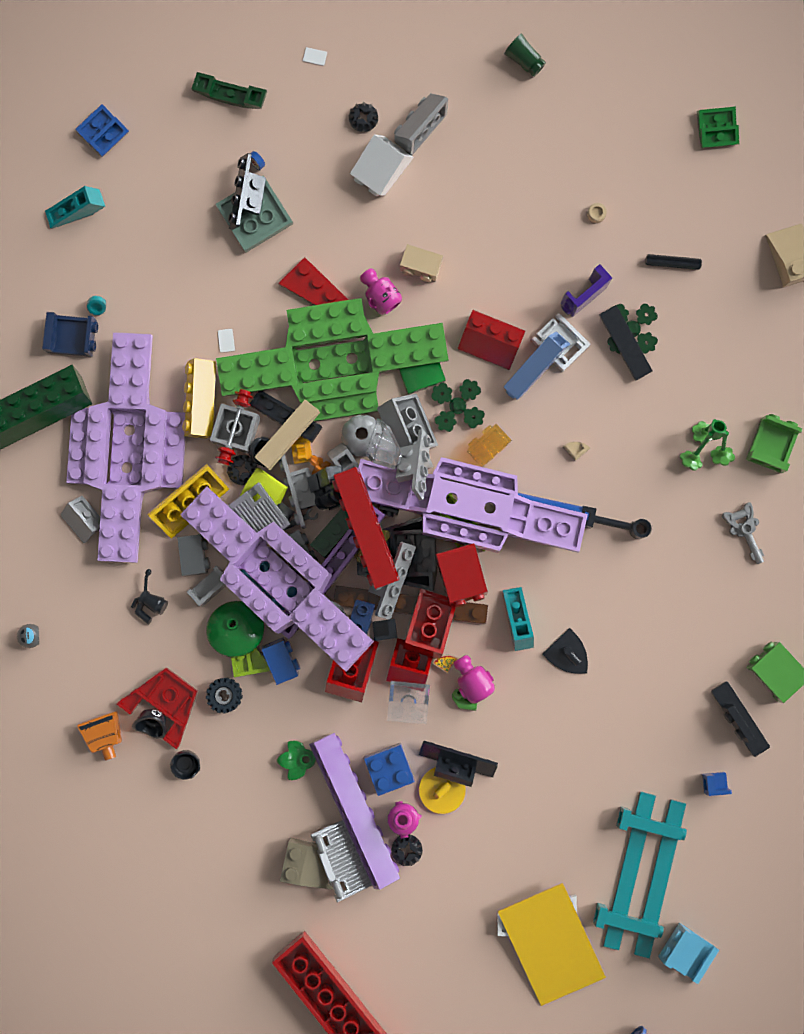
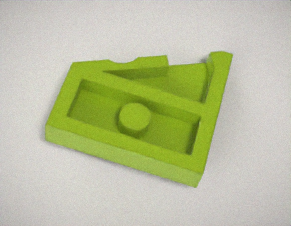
(249, 664)

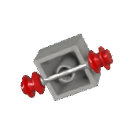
(234, 428)

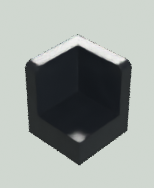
(384, 629)

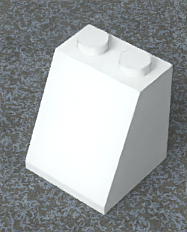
(380, 165)

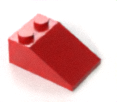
(429, 625)
(354, 681)

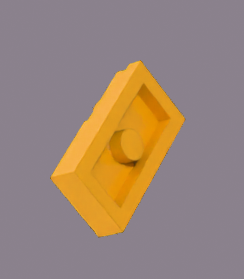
(301, 451)

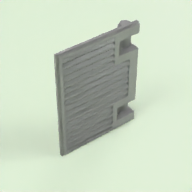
(258, 513)
(341, 861)

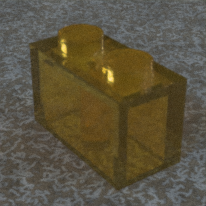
(489, 445)

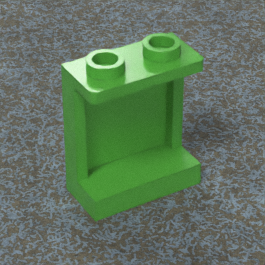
(773, 443)
(778, 671)

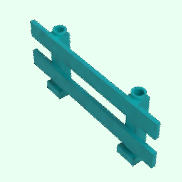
(618, 918)

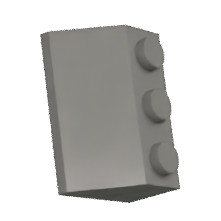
(421, 122)
(406, 419)

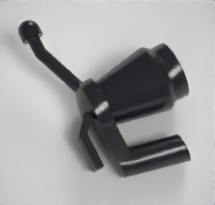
(153, 602)

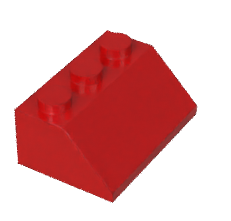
(491, 339)

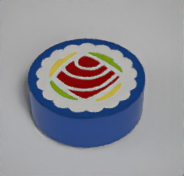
(257, 161)

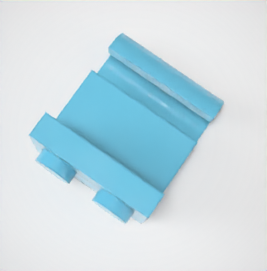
(688, 953)

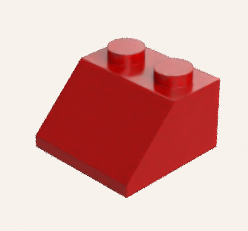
(408, 665)

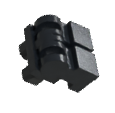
(322, 486)

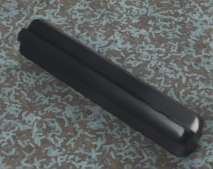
(673, 261)

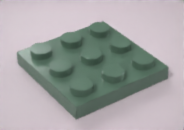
(261, 227)

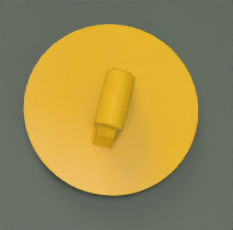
(440, 794)

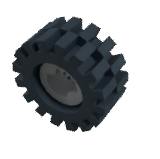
(216, 701)

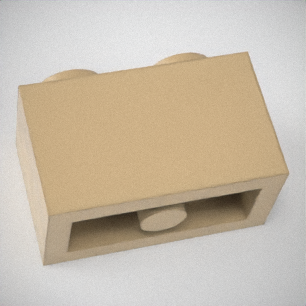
(421, 263)

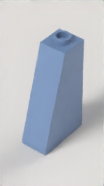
(536, 365)

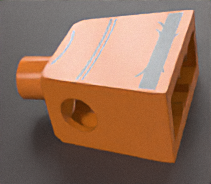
(102, 734)

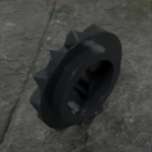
(360, 124)
(238, 461)
(414, 844)

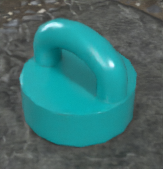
(96, 305)

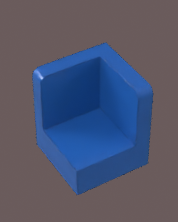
(715, 784)

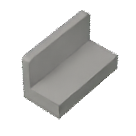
(81, 518)

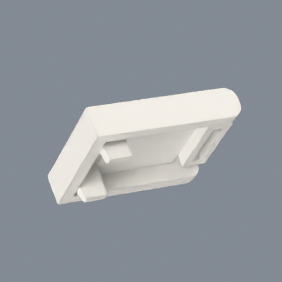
(569, 333)

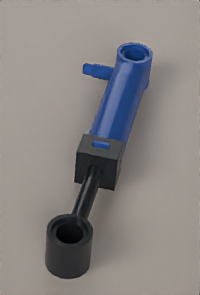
(592, 518)

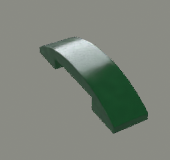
(229, 93)

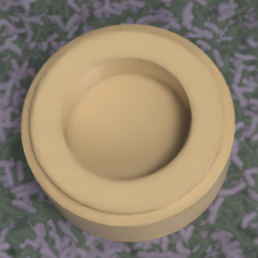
(596, 213)

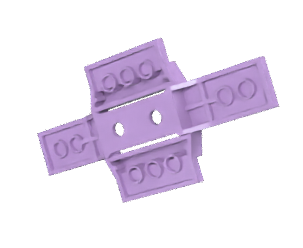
(153, 449)

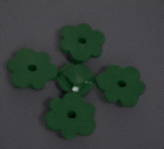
(635, 327)
(457, 405)

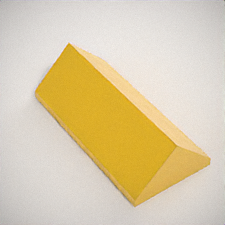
(168, 512)

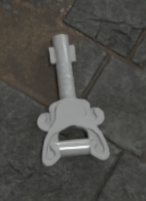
(745, 529)

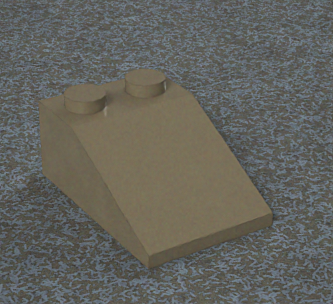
(303, 865)

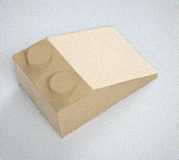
(788, 253)

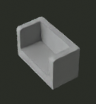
(207, 587)

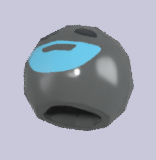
(28, 636)

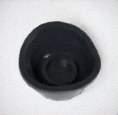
(151, 723)

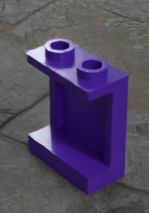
(600, 279)

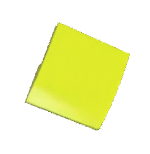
(272, 486)

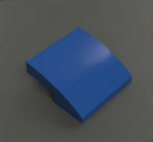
(102, 130)

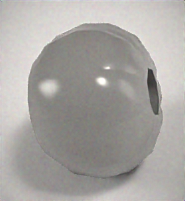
(356, 446)

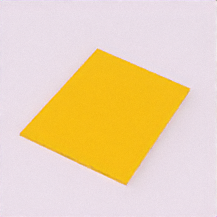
(551, 944)

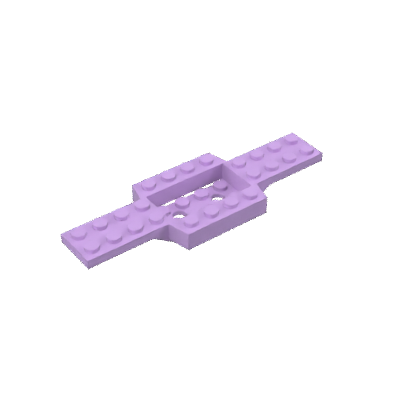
(474, 489)
(247, 551)

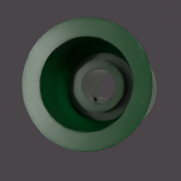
(525, 55)

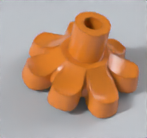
(318, 463)

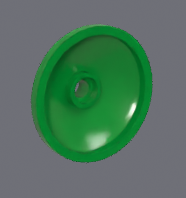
(234, 640)

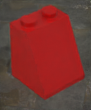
(462, 575)

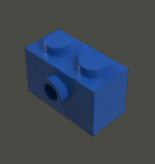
(280, 660)

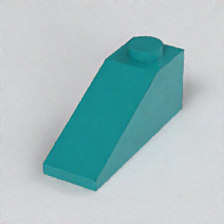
(76, 206)
(518, 619)

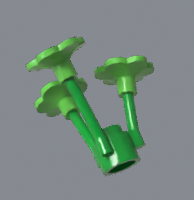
(705, 433)

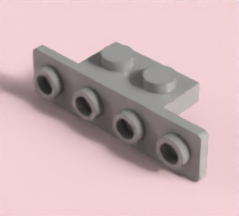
(414, 464)
(301, 494)
(390, 593)

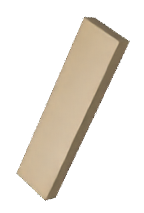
(287, 434)

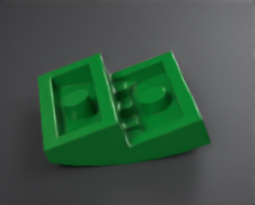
(718, 127)
(421, 377)

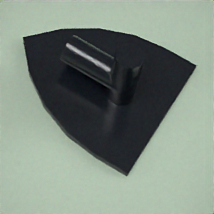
(568, 653)

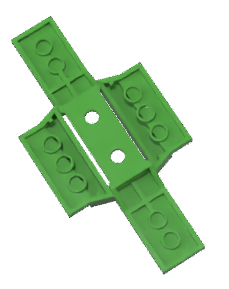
(330, 324)

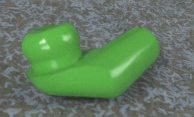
(461, 702)

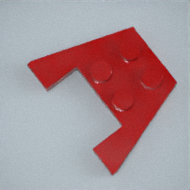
(170, 696)

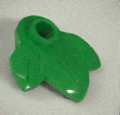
(293, 760)

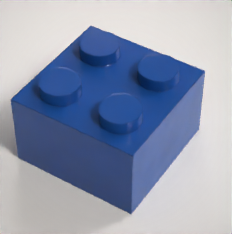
(389, 769)

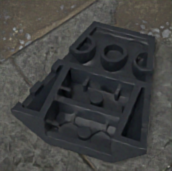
(423, 566)

